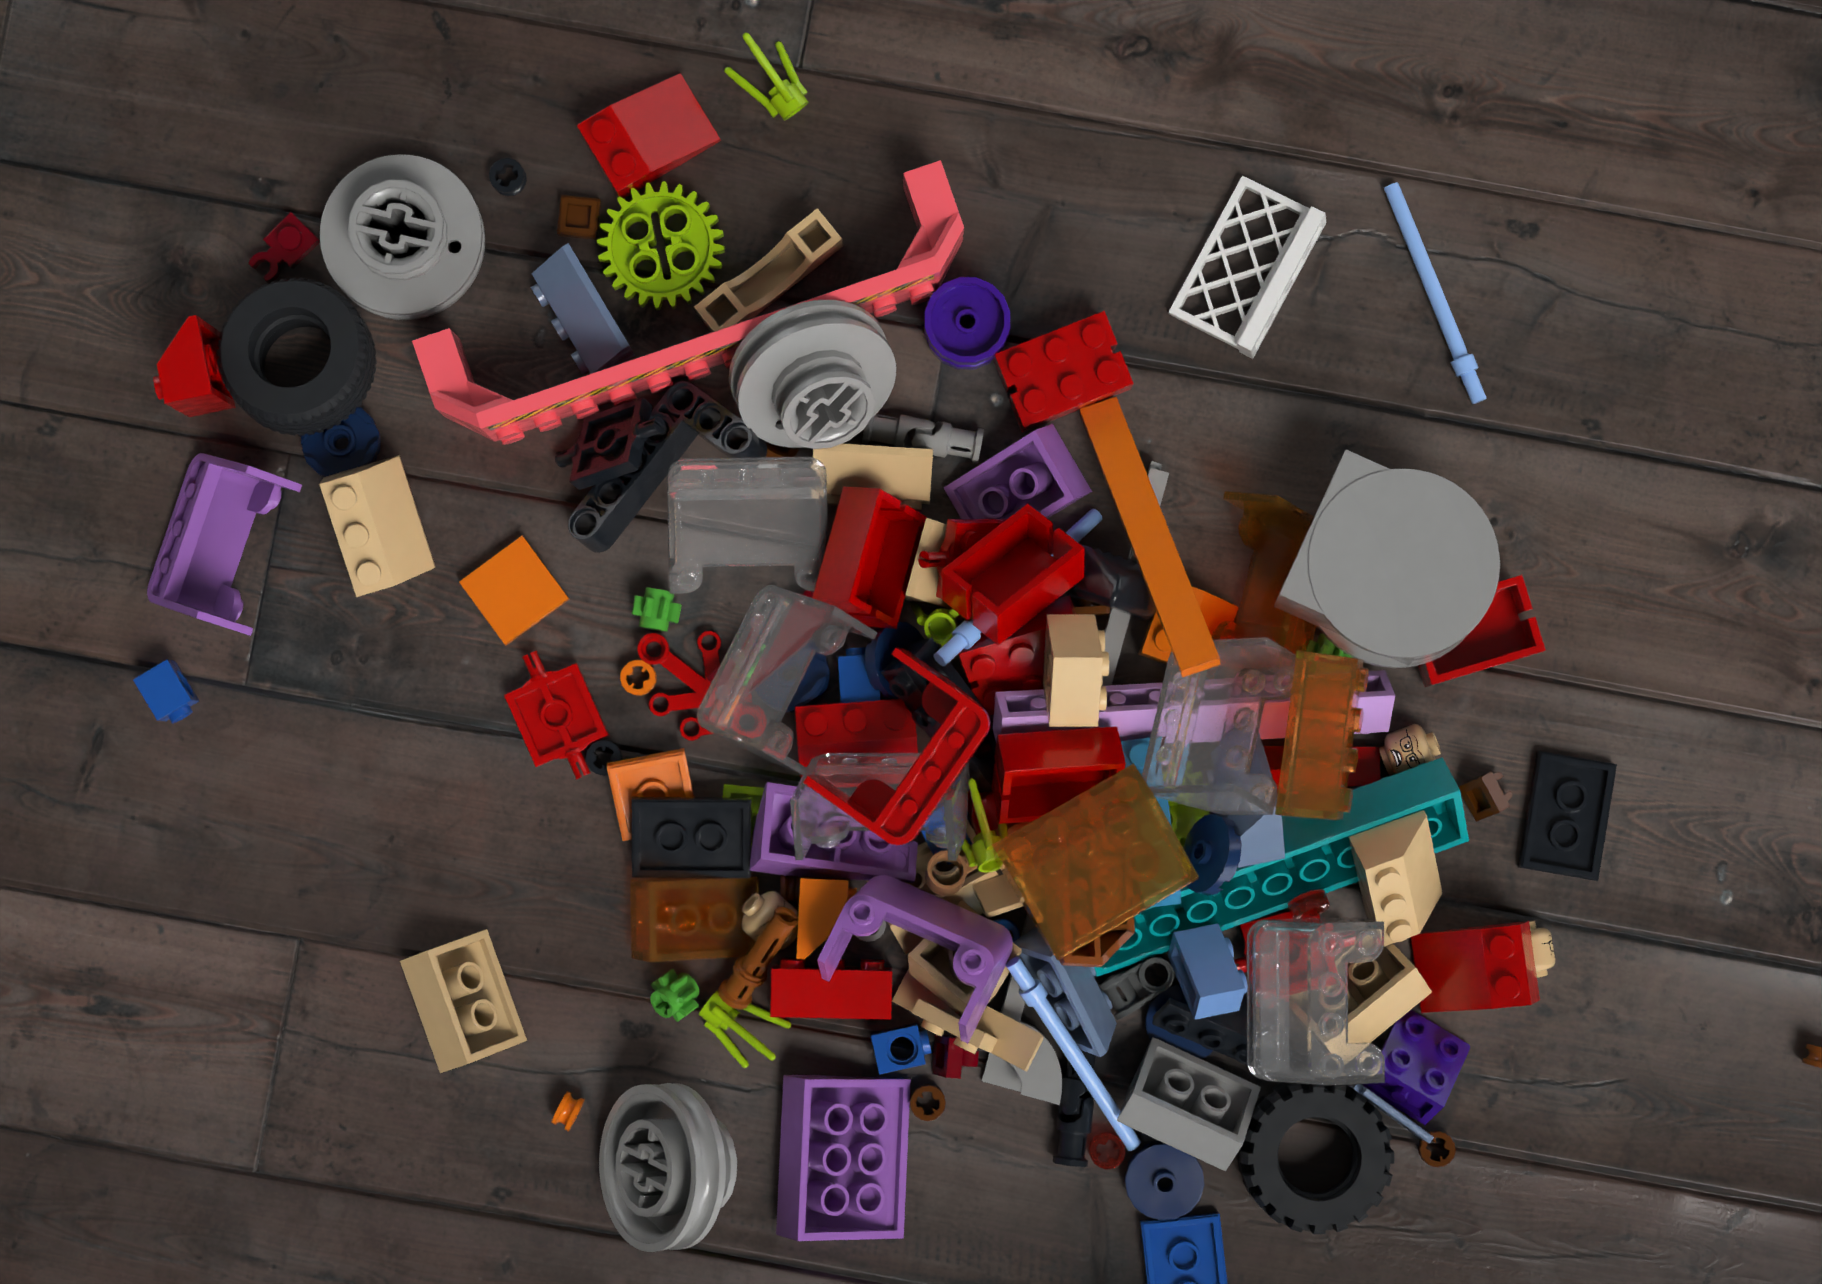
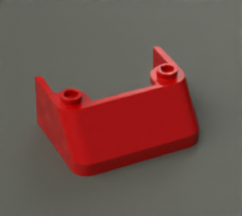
(903, 812)

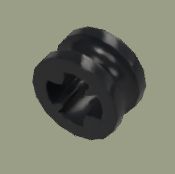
(515, 186)
(591, 757)

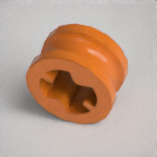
(628, 670)
(568, 1110)

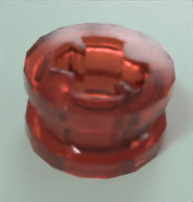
(1110, 1162)

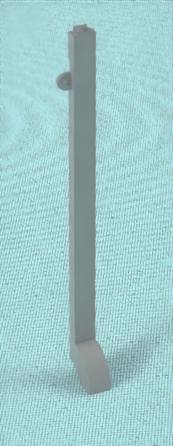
(1044, 1075)

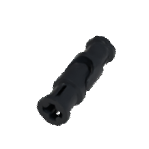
(1073, 1132)

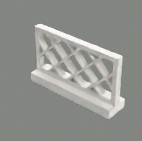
(1280, 276)

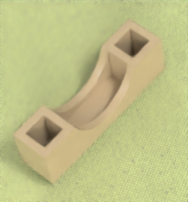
(778, 271)

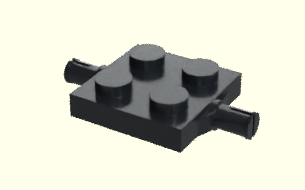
(610, 443)

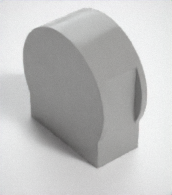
(1393, 565)

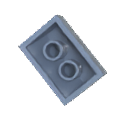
(580, 312)
(1259, 834)
(1072, 994)

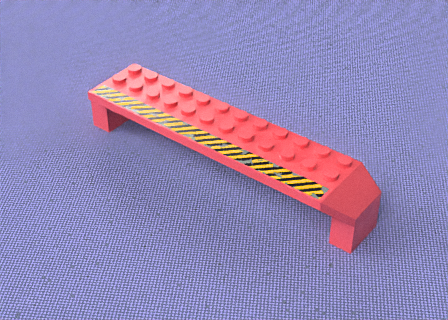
(506, 419)

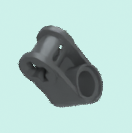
(1135, 986)

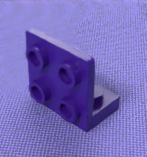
(1419, 1066)

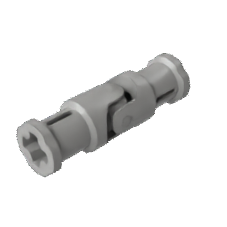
(928, 435)

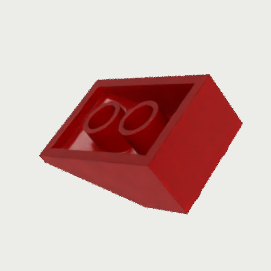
(648, 134)
(1477, 967)

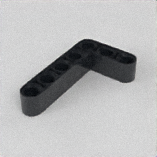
(658, 455)

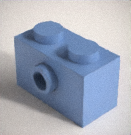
(1207, 971)

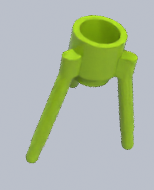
(786, 96)
(938, 624)
(982, 851)
(721, 1015)

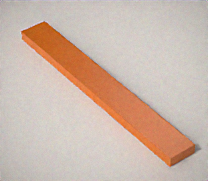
(1150, 537)

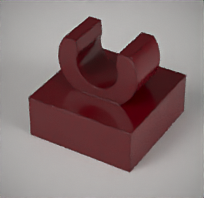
(950, 1058)

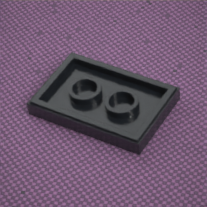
(1567, 815)
(691, 837)

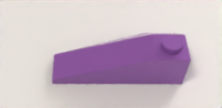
(854, 858)

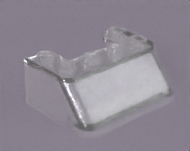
(1211, 726)
(1302, 1000)

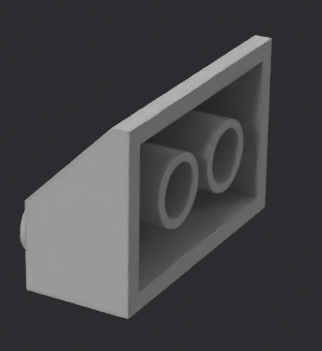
(1189, 1104)

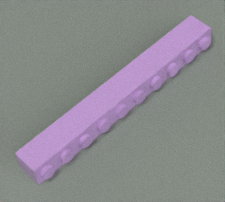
(1135, 706)

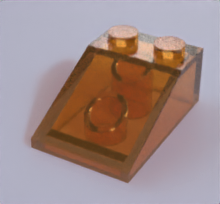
(689, 918)

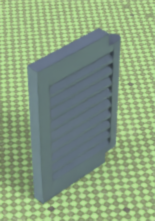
(1392, 1112)

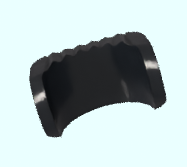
(1114, 584)

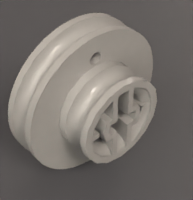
(416, 274)
(812, 374)
(665, 1166)

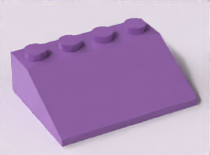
(843, 1157)

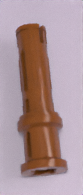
(751, 969)

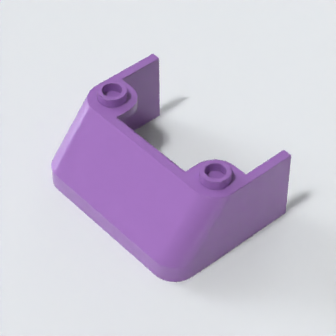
(209, 538)
(979, 943)

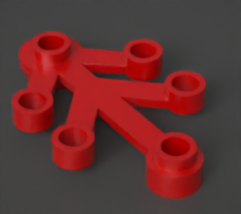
(685, 674)

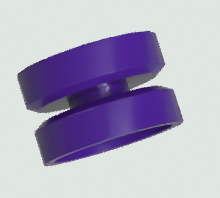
(983, 306)

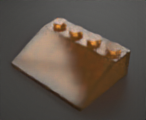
(1321, 736)
(1094, 862)

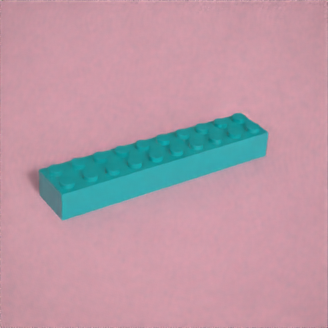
(1315, 859)

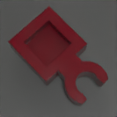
(289, 243)

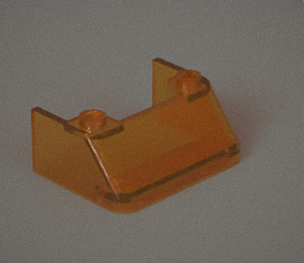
(1275, 535)

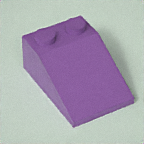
(1029, 471)

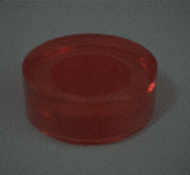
(1309, 904)

